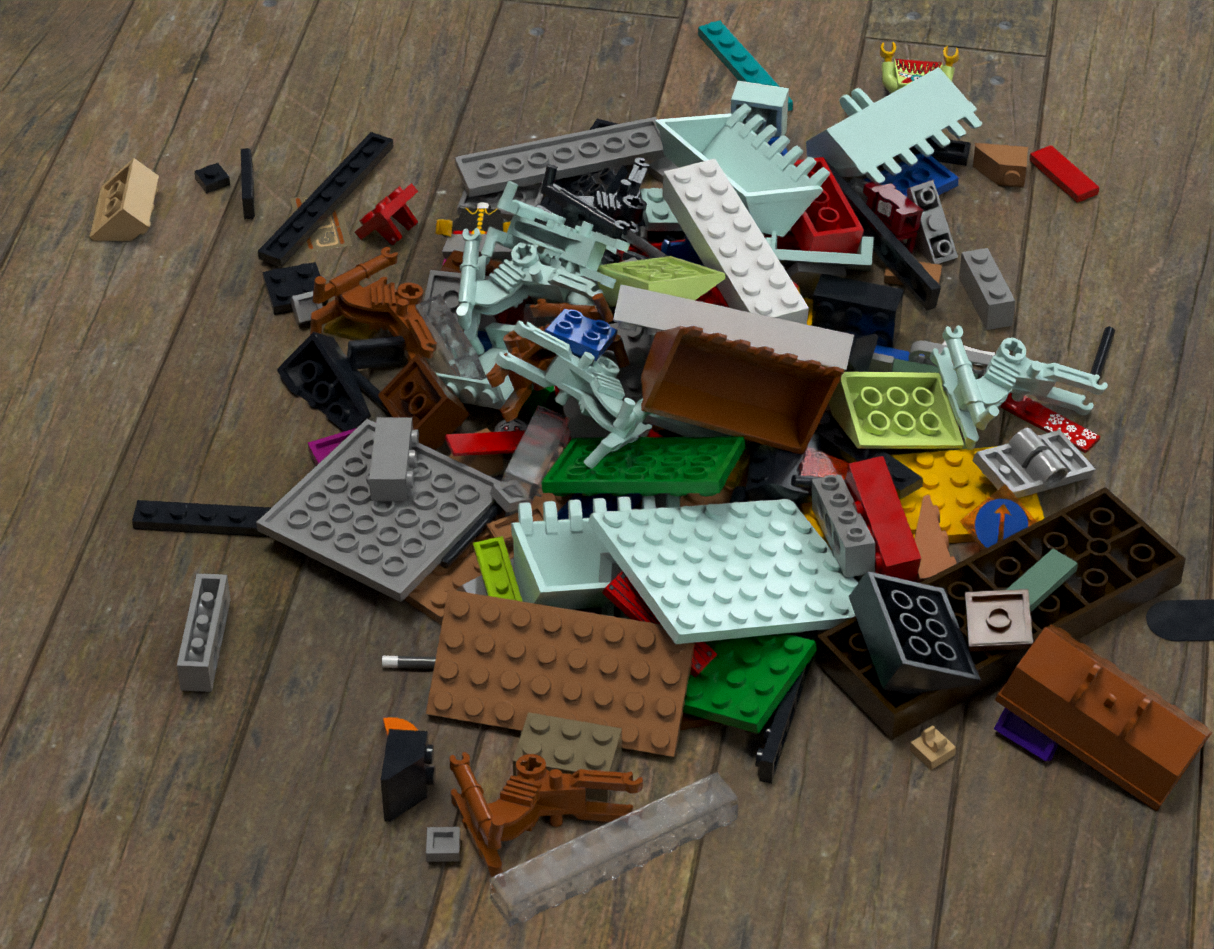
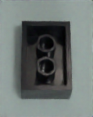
(858, 308)

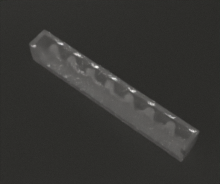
(613, 849)

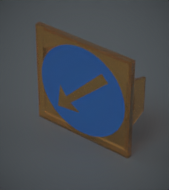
(997, 518)

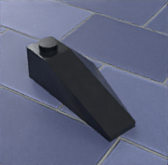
(326, 381)

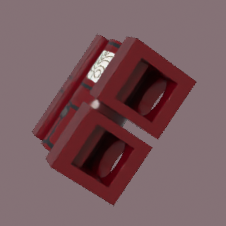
(894, 211)

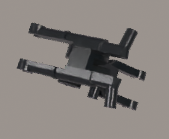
(607, 213)

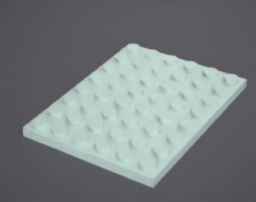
(728, 569)

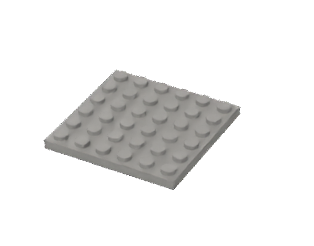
(379, 542)

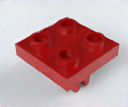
(394, 206)

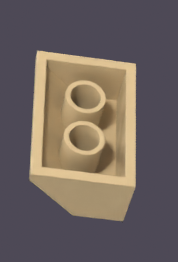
(125, 204)

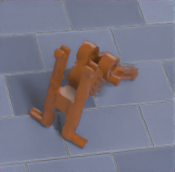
(375, 305)
(542, 357)
(530, 797)

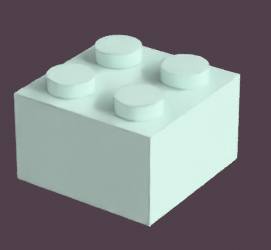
(765, 100)

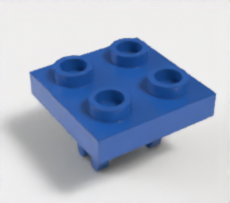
(582, 333)

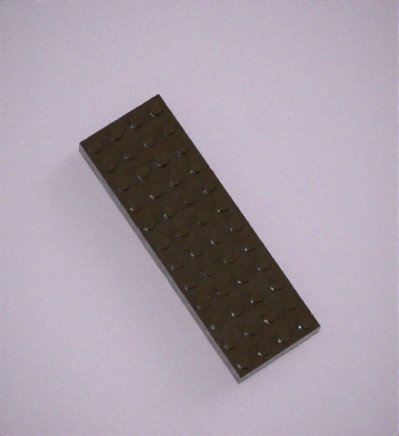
(1117, 571)

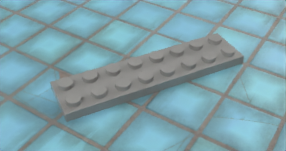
(571, 153)

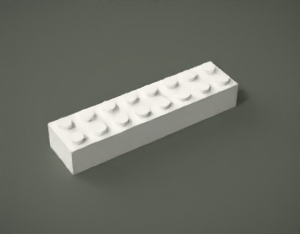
(731, 242)
(664, 312)

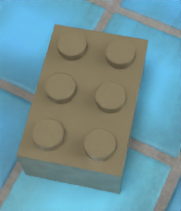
(571, 746)

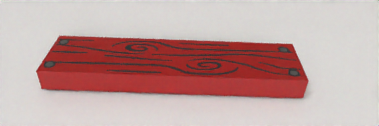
(629, 601)

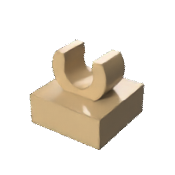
(932, 748)

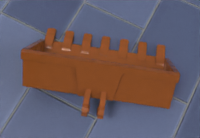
(736, 387)

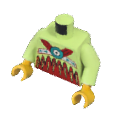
(902, 72)

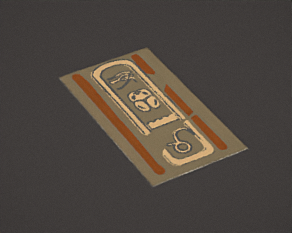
(330, 234)

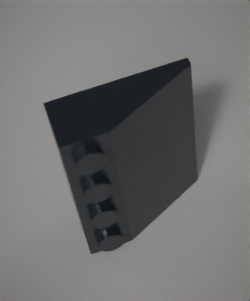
(911, 635)

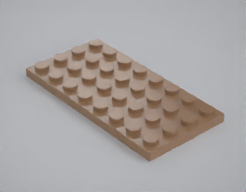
(587, 667)

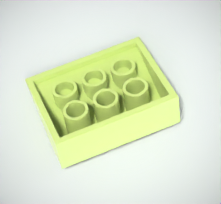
(661, 275)
(895, 411)

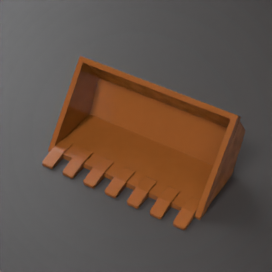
(1103, 716)

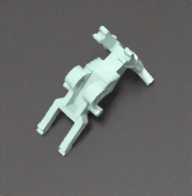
(576, 248)
(511, 285)
(587, 381)
(977, 400)

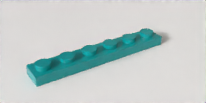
(735, 55)

